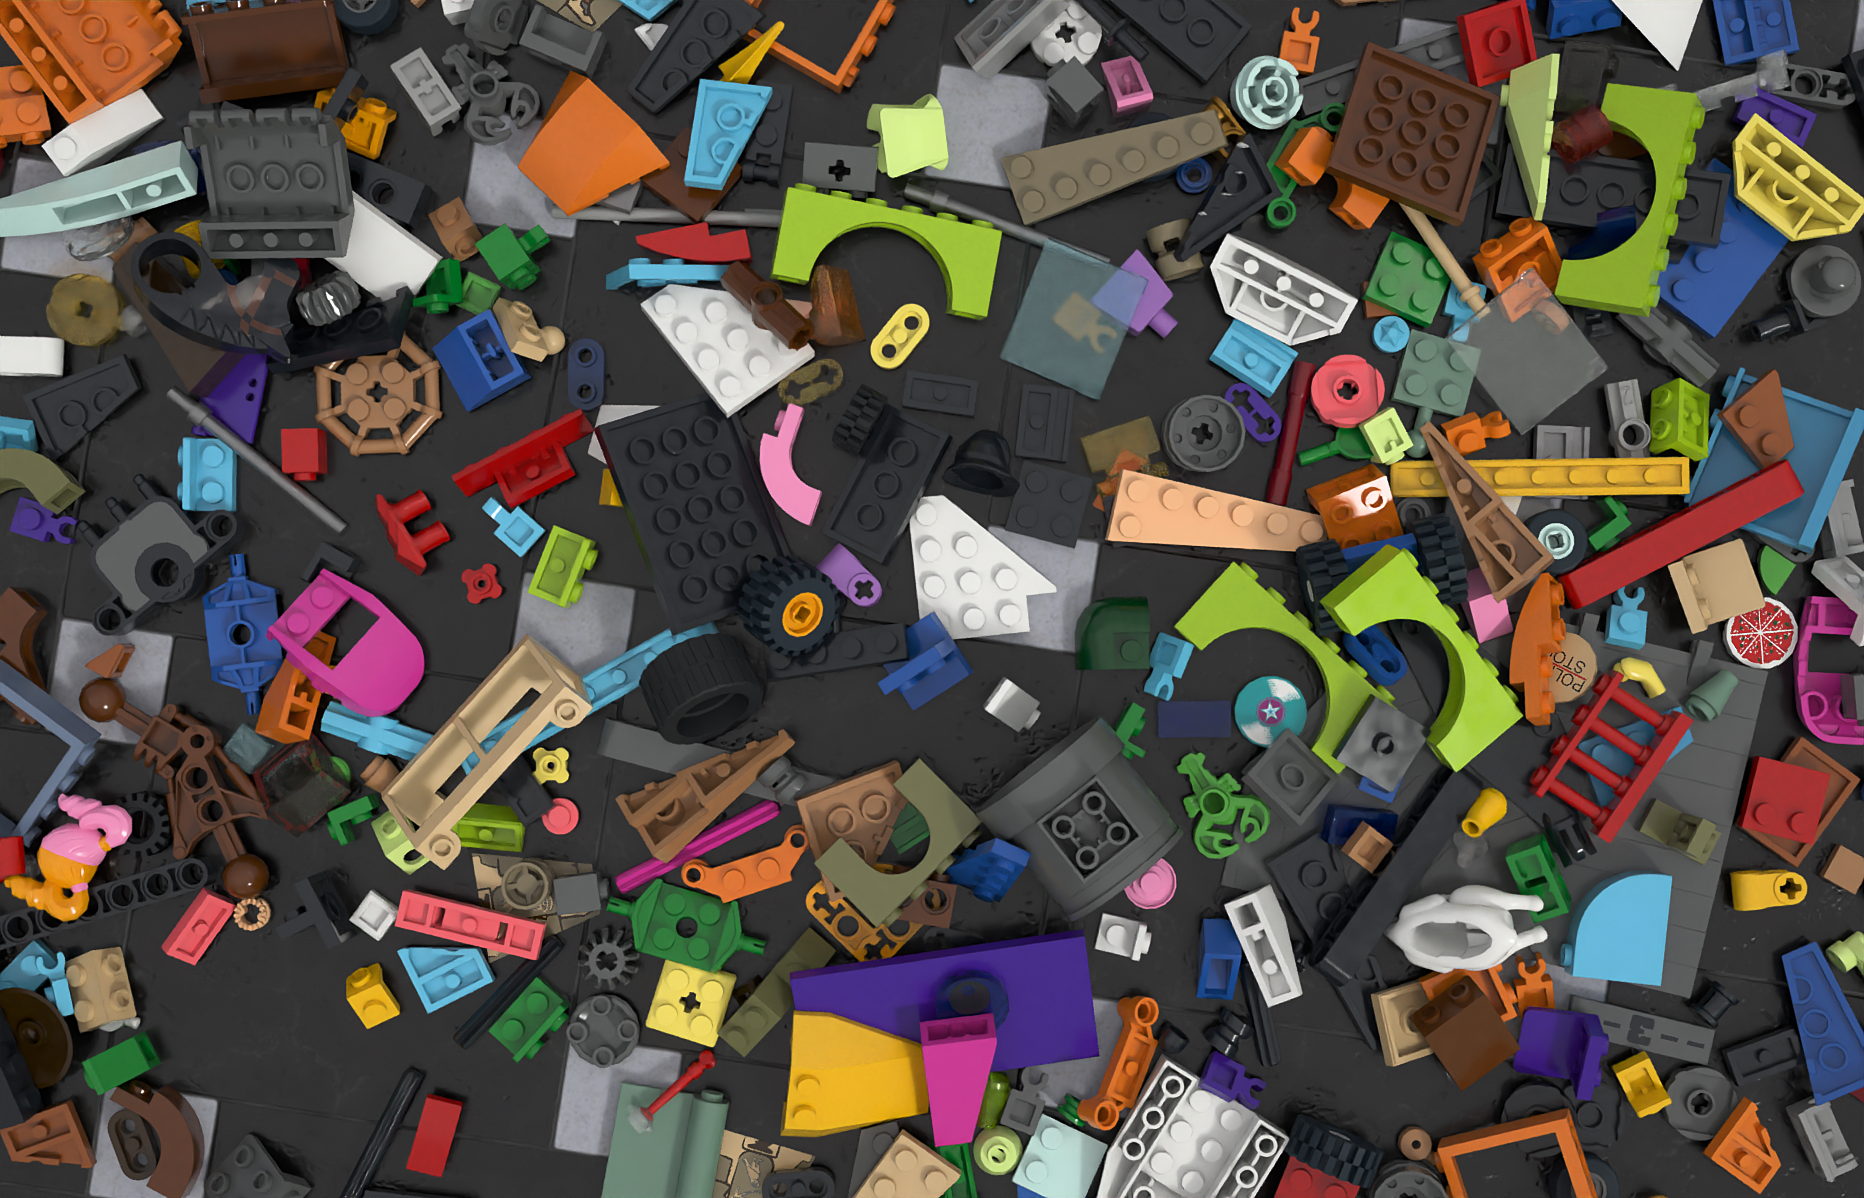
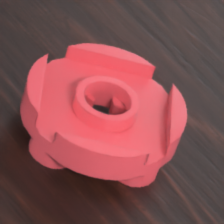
(1331, 377)

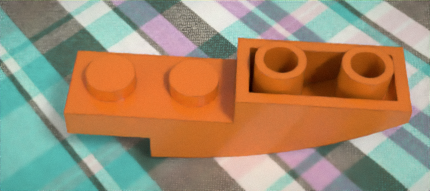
(1535, 636)

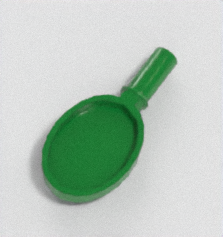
(1347, 442)

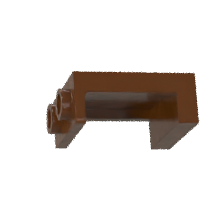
(1465, 1032)

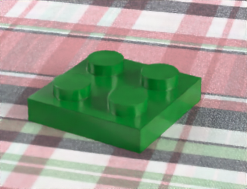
(1407, 280)

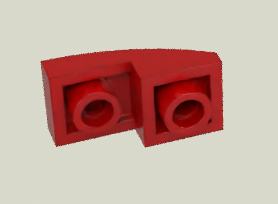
(434, 1135)

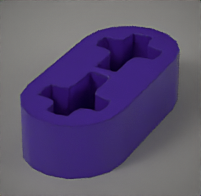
(1259, 408)

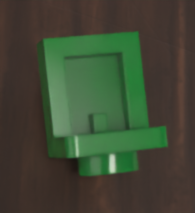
(442, 288)
(1605, 534)

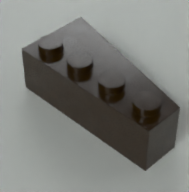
(196, 364)

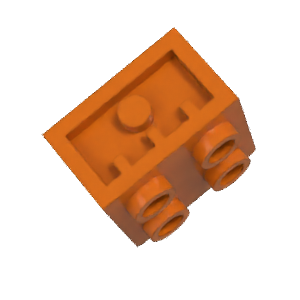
(1356, 507)

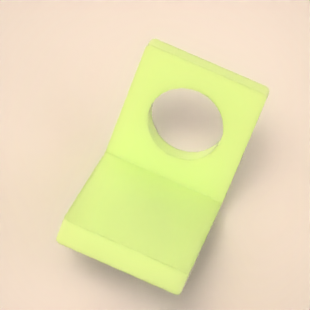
(395, 842)

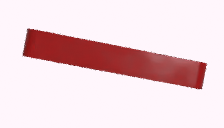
(1681, 533)

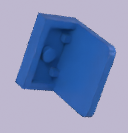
(1581, 16)

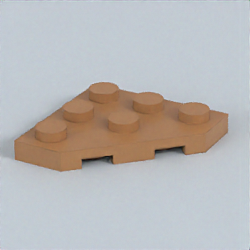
(857, 811)

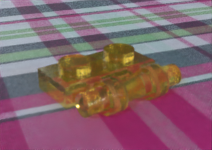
(1121, 445)

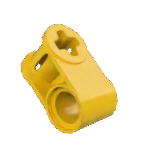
(1762, 889)

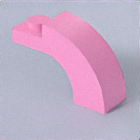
(777, 469)

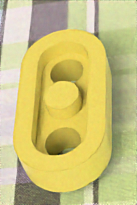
(900, 337)

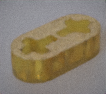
(806, 374)

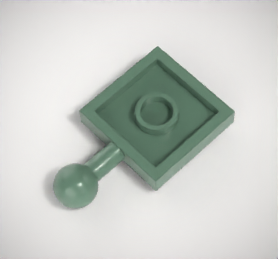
(1431, 380)

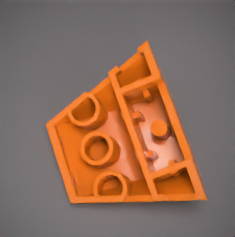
(587, 148)

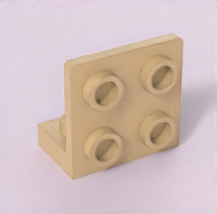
(1716, 584)

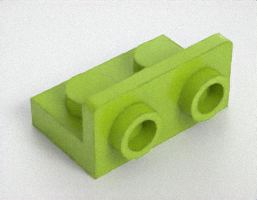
(1680, 419)

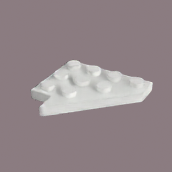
(722, 343)
(969, 574)

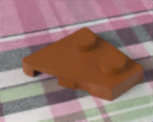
(51, 1138)

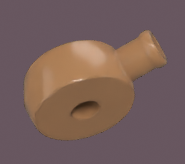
(1421, 1150)

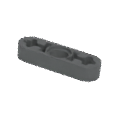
(1827, 99)

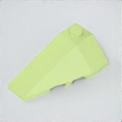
(1528, 114)

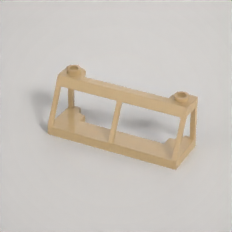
(416, 787)

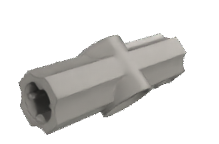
(1626, 410)

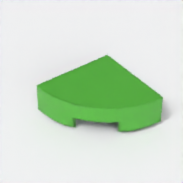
(1773, 569)

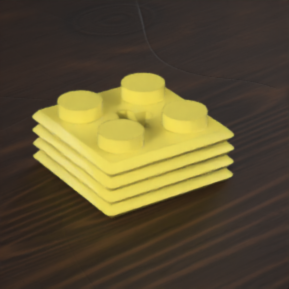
(669, 1011)

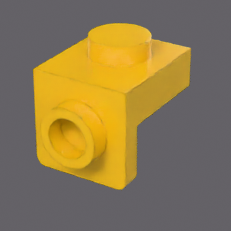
(371, 996)
(1641, 1084)

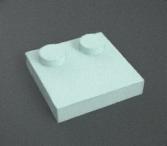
(1059, 1161)

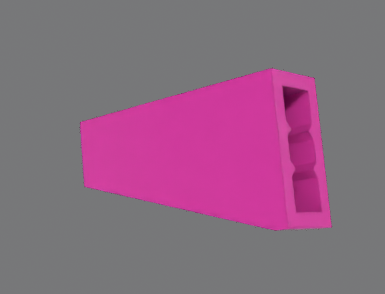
(957, 1069)

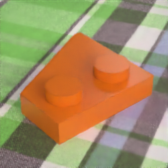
(1745, 1147)

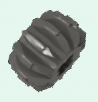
(328, 298)
(608, 971)

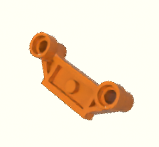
(750, 872)
(1126, 1066)

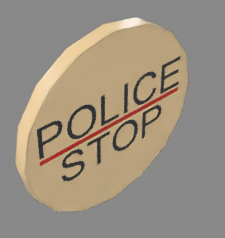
(1572, 669)

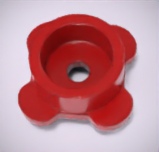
(491, 587)

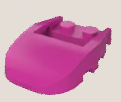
(375, 672)
(1819, 693)

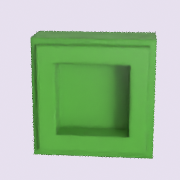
(479, 294)

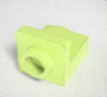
(1386, 436)

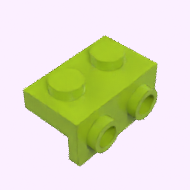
(562, 567)

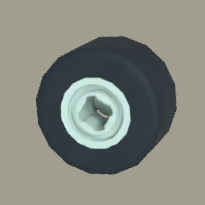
(1569, 531)

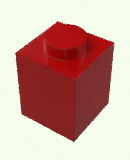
(304, 453)

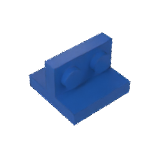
(932, 666)

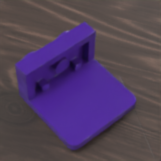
(1562, 1047)

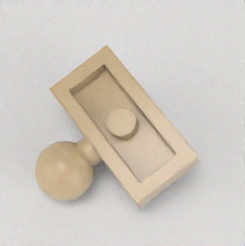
(523, 333)

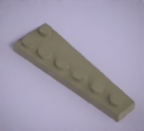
(1089, 168)

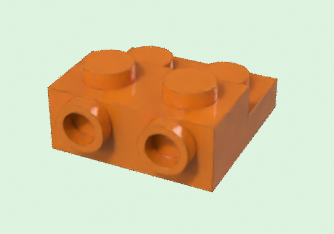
(22, 108)
(1522, 248)
(1499, 994)

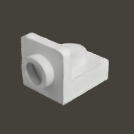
(1122, 936)

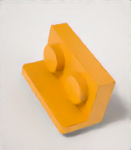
(368, 128)

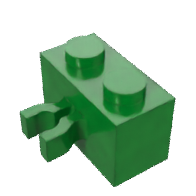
(511, 255)

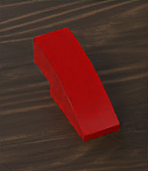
(698, 246)

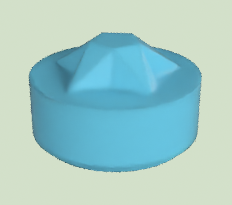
(1390, 334)

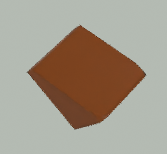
(112, 662)

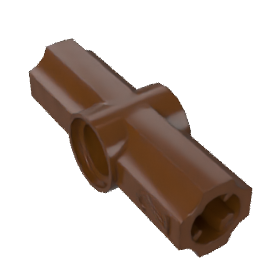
(767, 305)

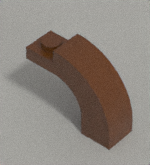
(178, 1133)

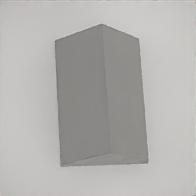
(1004, 31)

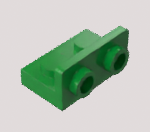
(529, 1018)

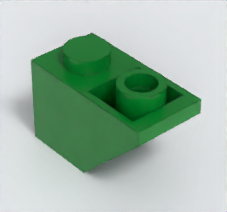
(120, 1063)

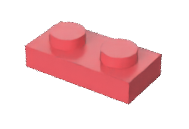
(198, 926)

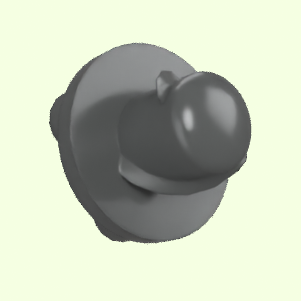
(1824, 281)

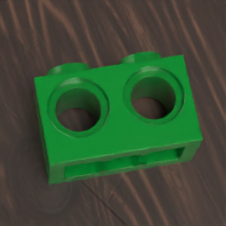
(1539, 875)

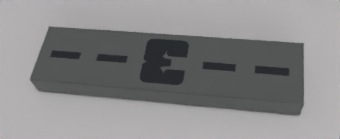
(1649, 1030)

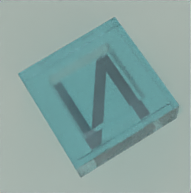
(247, 748)

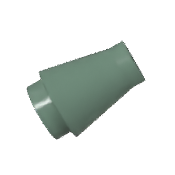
(1710, 698)

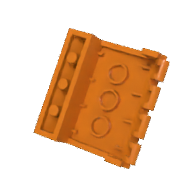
(90, 49)

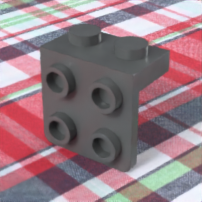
(253, 1174)

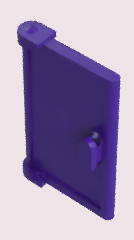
(231, 398)

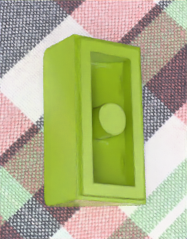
(491, 828)

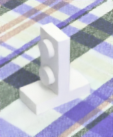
(1847, 583)

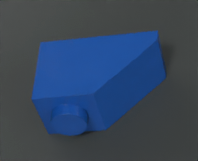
(1218, 960)

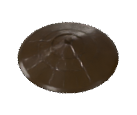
(39, 1034)

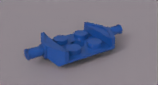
(246, 603)

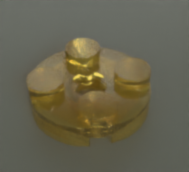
(66, 303)

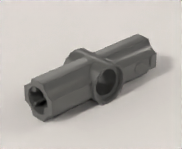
(1671, 345)

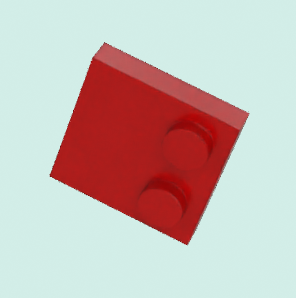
(1496, 41)
(1784, 800)

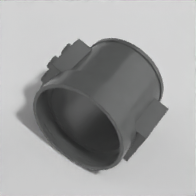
(1082, 819)

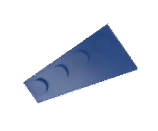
(989, 869)

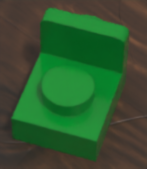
(1130, 724)
(355, 811)

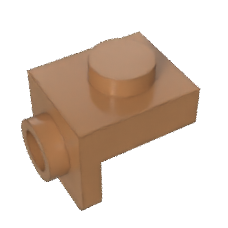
(456, 229)

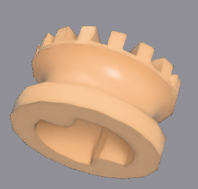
(242, 909)

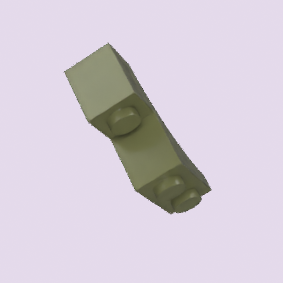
(774, 993)

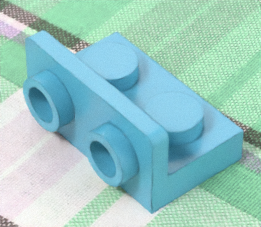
(207, 475)

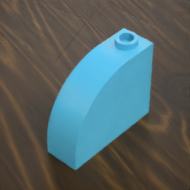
(1620, 929)

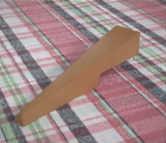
(1500, 541)
(681, 807)

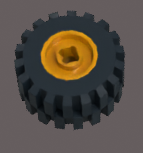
(789, 605)

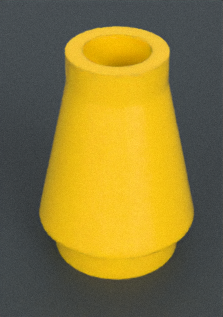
(1484, 812)

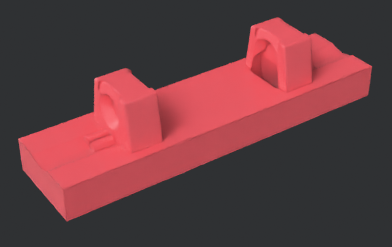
(470, 924)

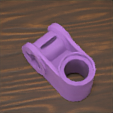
(847, 573)

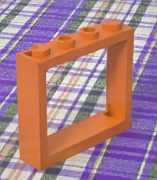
(848, 71)
(1556, 1121)

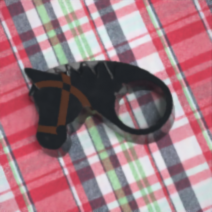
(222, 315)

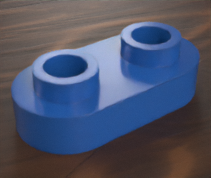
(1376, 652)

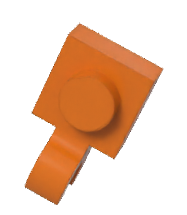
(1468, 431)

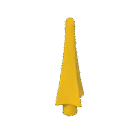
(742, 65)

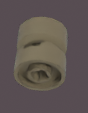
(1166, 264)
(528, 883)

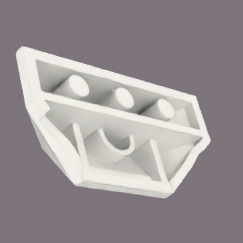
(1277, 293)

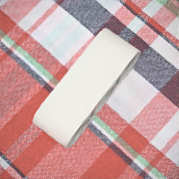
(31, 356)

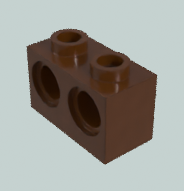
(919, 910)

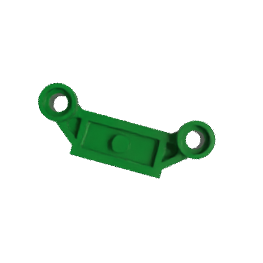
(1284, 182)

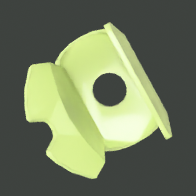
(909, 136)

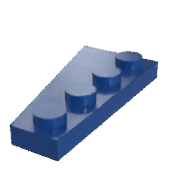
(1826, 1025)

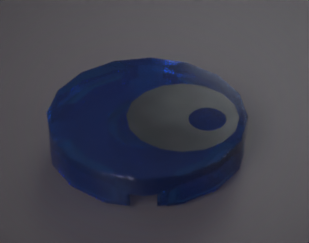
(972, 995)

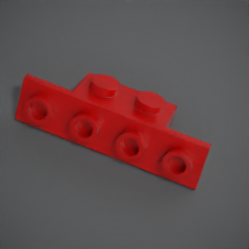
(528, 464)

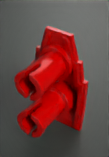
(409, 548)

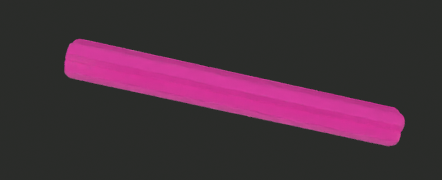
(699, 845)

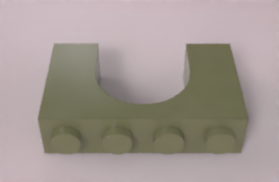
(949, 825)

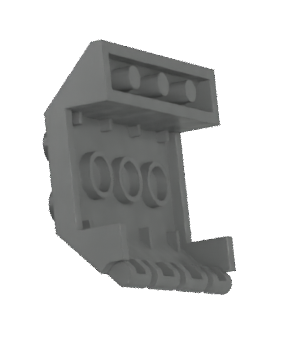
(273, 183)

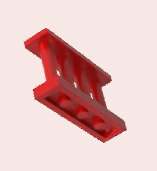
(1647, 758)

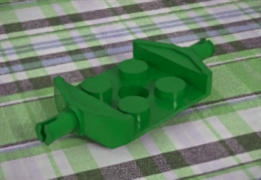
(665, 905)

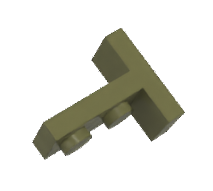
(1679, 831)

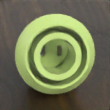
(988, 1146)

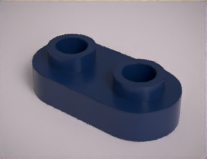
(587, 374)

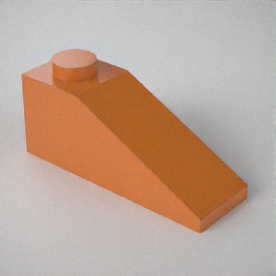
(291, 699)

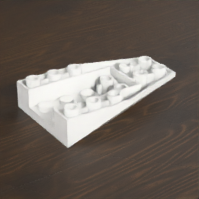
(1189, 1143)

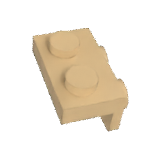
(99, 988)

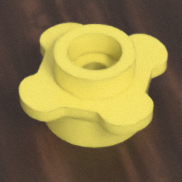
(558, 757)

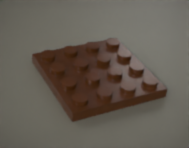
(1412, 134)

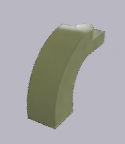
(45, 479)

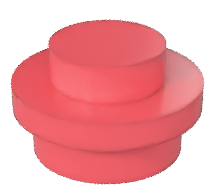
(562, 817)

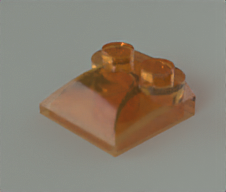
(834, 308)

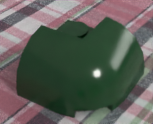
(1113, 634)

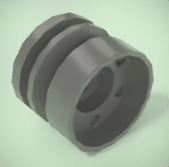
(1221, 424)
(1406, 1177)

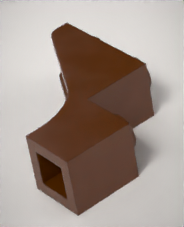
(18, 622)

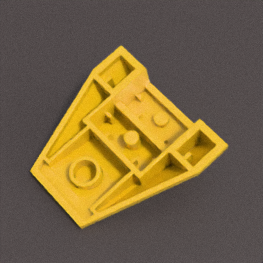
(849, 1076)

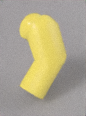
(1643, 672)

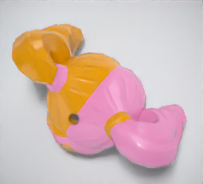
(72, 856)

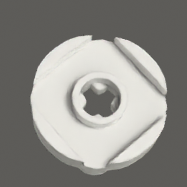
(1083, 42)

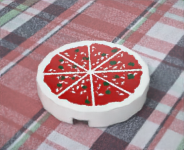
(1761, 636)

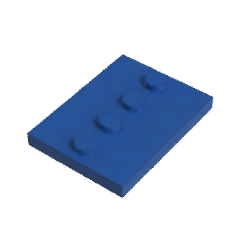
(1715, 281)

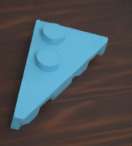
(670, 272)

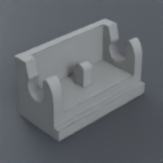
(425, 91)
(1841, 528)
(1821, 1138)

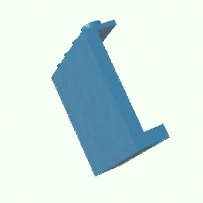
(1821, 454)

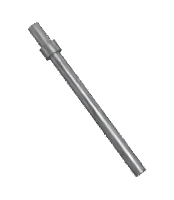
(940, 202)
(201, 416)

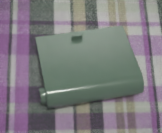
(680, 1153)

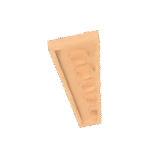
(1183, 514)

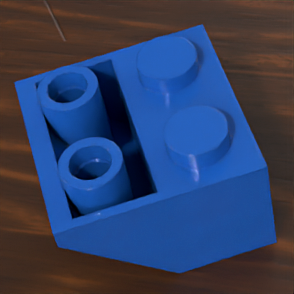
(480, 361)

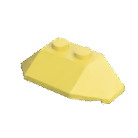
(1790, 185)

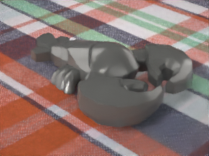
(489, 97)

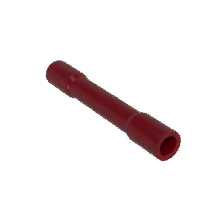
(1298, 393)

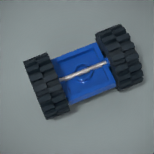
(1428, 539)

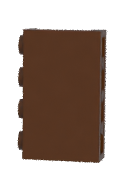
(265, 47)

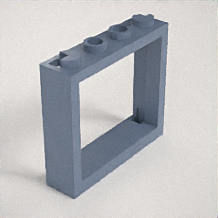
(63, 724)

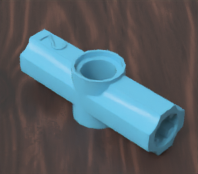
(375, 734)

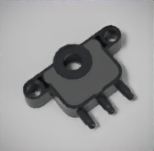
(140, 545)

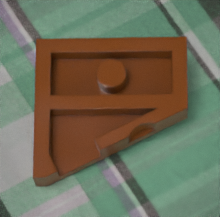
(1760, 420)

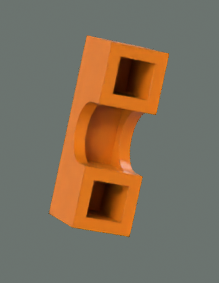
(1305, 163)

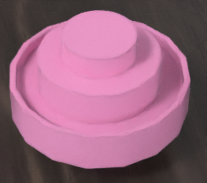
(1153, 887)

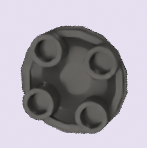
(603, 1030)

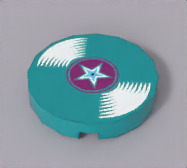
(1269, 708)

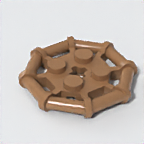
(393, 407)

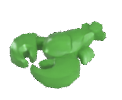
(1220, 807)

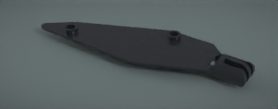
(1515, 753)

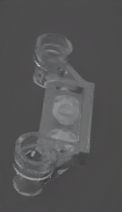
(1771, 74)

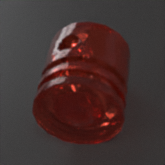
(1581, 134)

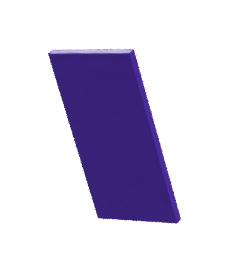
(1044, 979)

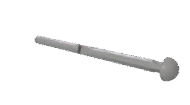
(749, 217)

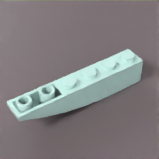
(102, 193)

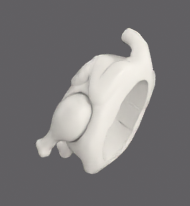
(1463, 929)

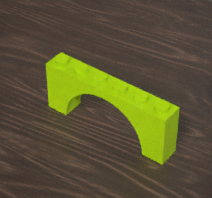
(961, 250)
(1629, 274)
(1241, 603)
(1476, 703)

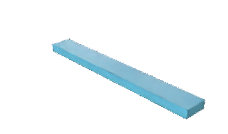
(602, 685)

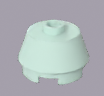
(1266, 92)

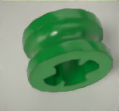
(1069, 1109)

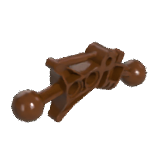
(187, 804)

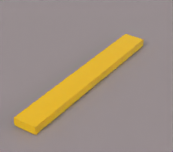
(1552, 477)

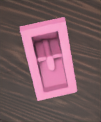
(1126, 86)
(1484, 614)

